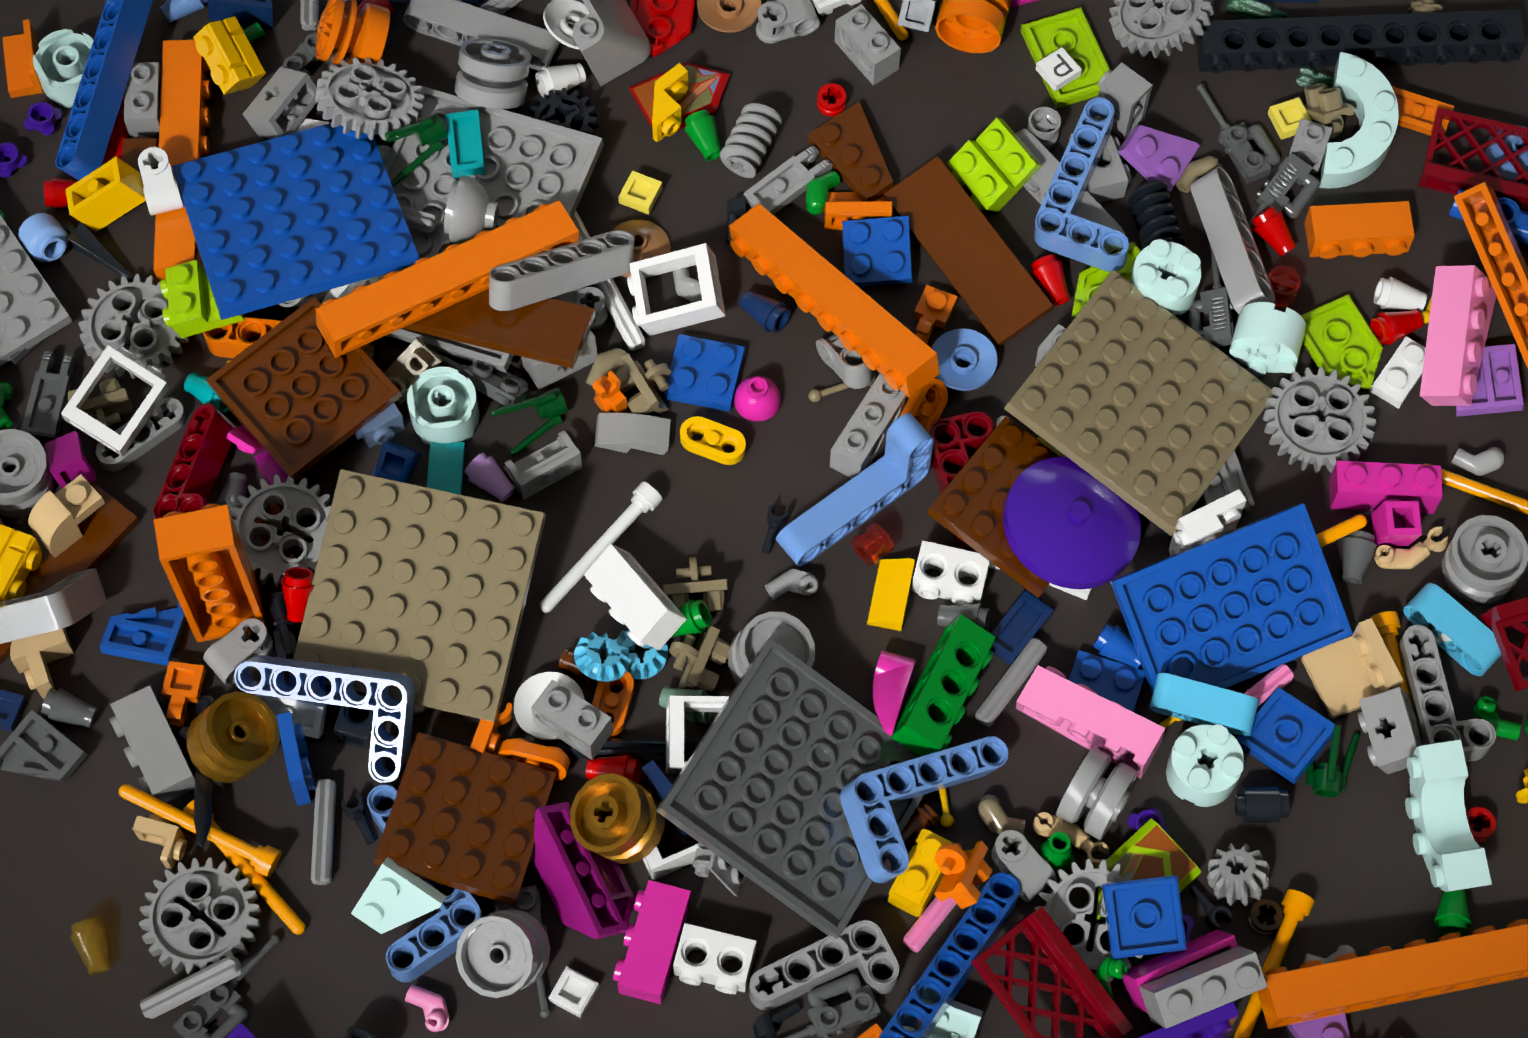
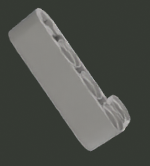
(1437, 696)
(822, 972)

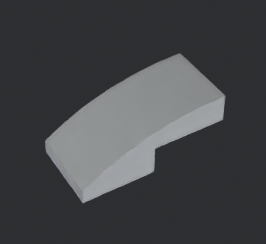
(634, 431)

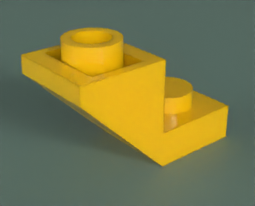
(666, 111)

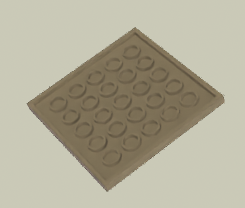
(1140, 402)
(422, 590)

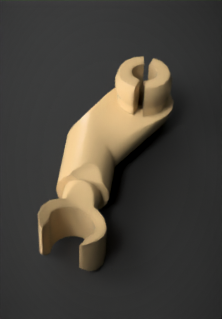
(1409, 558)

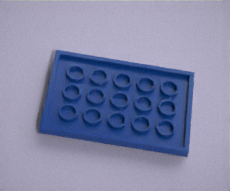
(1234, 603)

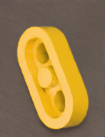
(714, 440)

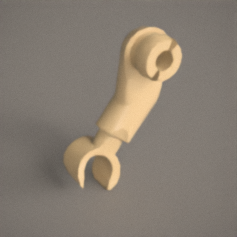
(1048, 824)

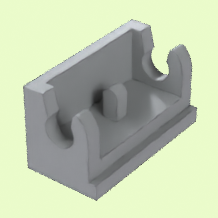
(544, 466)

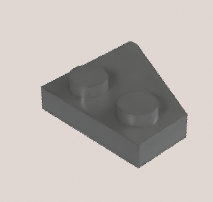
(40, 750)

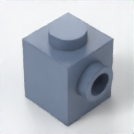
(382, 427)

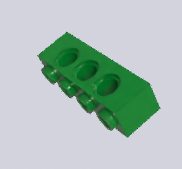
(915, 726)

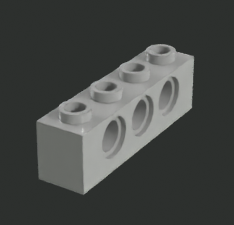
(867, 429)

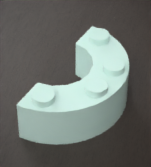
(1378, 115)
(1440, 817)

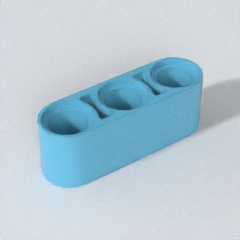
(1472, 642)
(1203, 703)

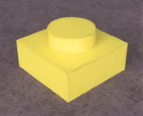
(1287, 117)
(640, 192)

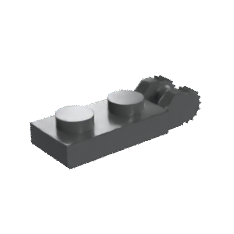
(48, 397)

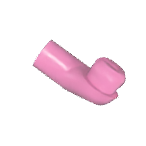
(433, 1007)

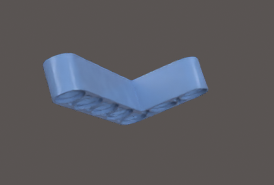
(1072, 188)
(900, 469)
(343, 694)
(910, 785)
(441, 923)

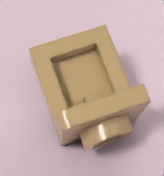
(161, 832)

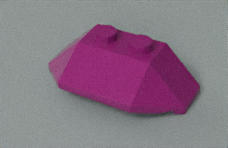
(582, 884)

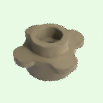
(1424, 6)

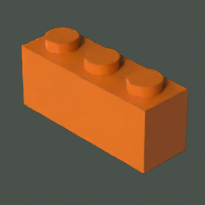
(1359, 229)

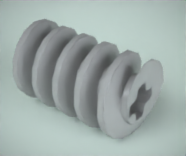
(750, 139)

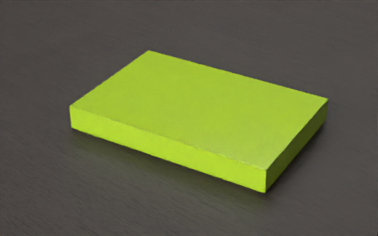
(1075, 36)

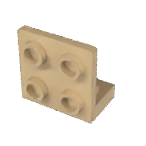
(1352, 670)

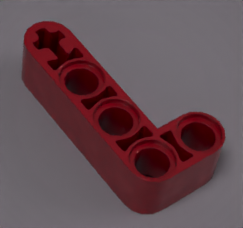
(957, 451)
(196, 463)

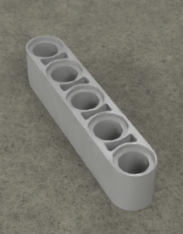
(460, 22)
(1041, 180)
(1231, 239)
(560, 270)

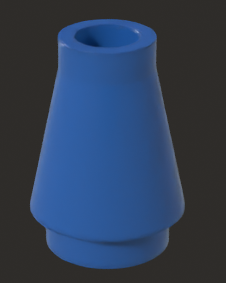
(1116, 645)

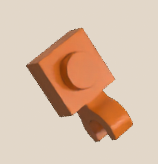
(933, 310)
(608, 394)
(182, 685)
(487, 736)

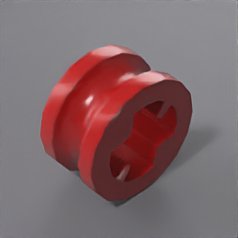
(840, 97)
(1488, 820)

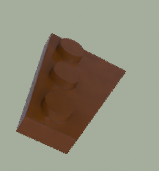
(854, 153)

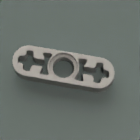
(138, 448)

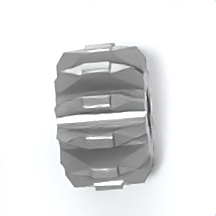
(1225, 879)

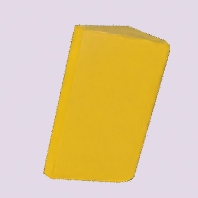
(891, 593)

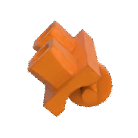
(961, 873)

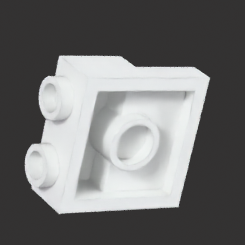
(1208, 522)

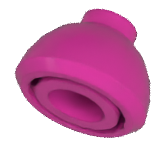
(757, 398)

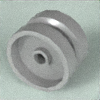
(492, 73)
(22, 473)
(1484, 559)
(780, 627)
(1102, 795)
(502, 953)

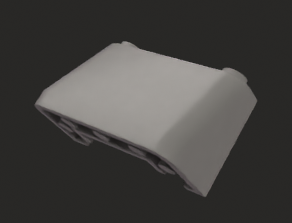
(610, 39)

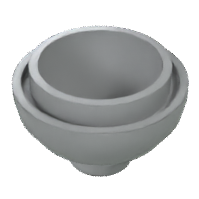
(468, 210)

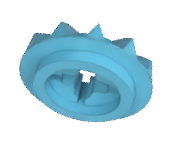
(653, 659)
(589, 661)

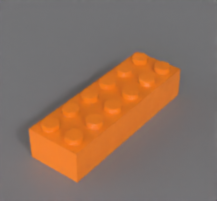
(208, 570)

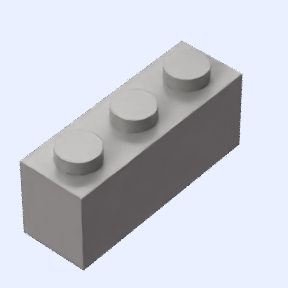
(152, 746)
(1202, 986)

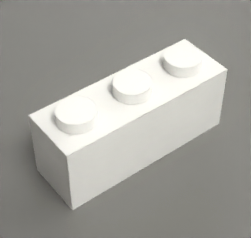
(634, 598)

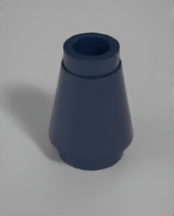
(766, 311)

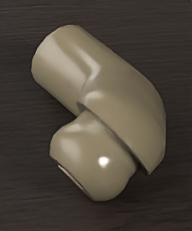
(1195, 170)
(604, 363)
(995, 817)

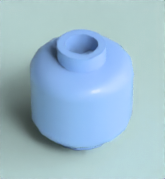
(43, 237)

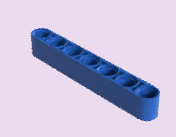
(102, 86)
(955, 960)

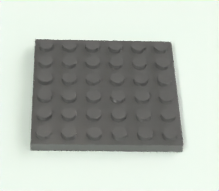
(772, 781)

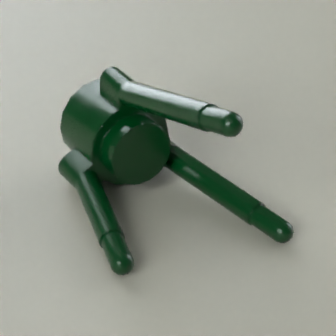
(427, 132)
(546, 405)
(1328, 779)

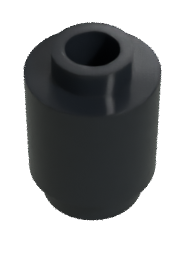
(1262, 804)

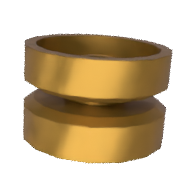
(233, 737)
(616, 818)

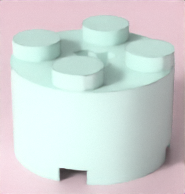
(61, 64)
(1167, 275)
(1267, 339)
(443, 406)
(1214, 748)

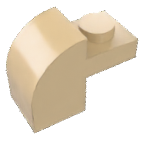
(57, 515)
(35, 652)

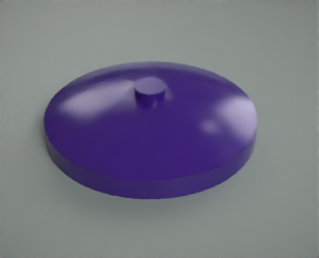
(1069, 525)

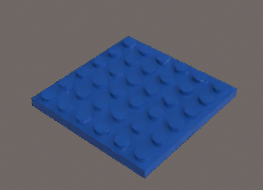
(293, 217)

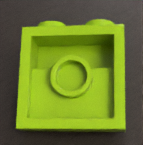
(994, 166)
(191, 301)

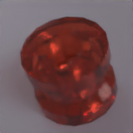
(1287, 279)
(872, 544)

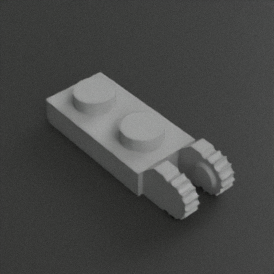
(786, 181)

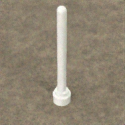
(644, 499)

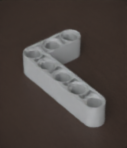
(53, 608)

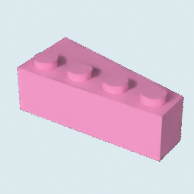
(1456, 335)
(1090, 719)

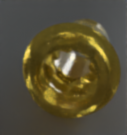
(91, 944)

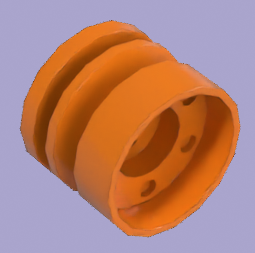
(972, 24)
(346, 32)

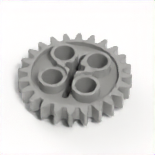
(1159, 23)
(368, 98)
(107, 320)
(1319, 393)
(297, 502)
(222, 891)
(1064, 913)

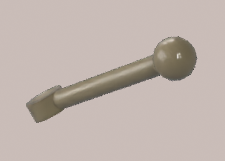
(815, 395)

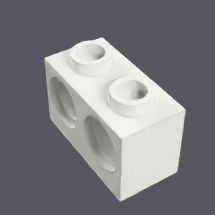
(952, 565)
(717, 948)

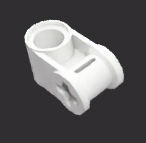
(159, 184)

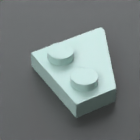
(395, 898)

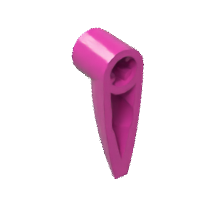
(891, 687)

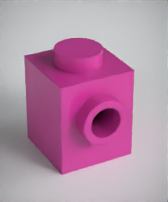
(1396, 523)

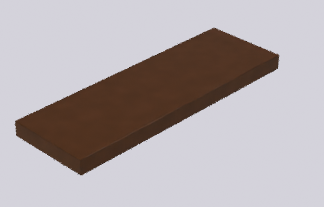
(969, 252)
(540, 331)
(100, 536)

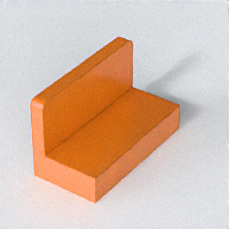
(18, 56)
(848, 207)

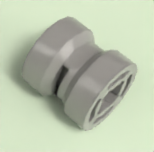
(1045, 126)

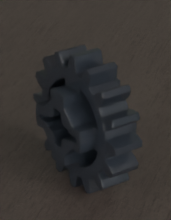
(567, 111)

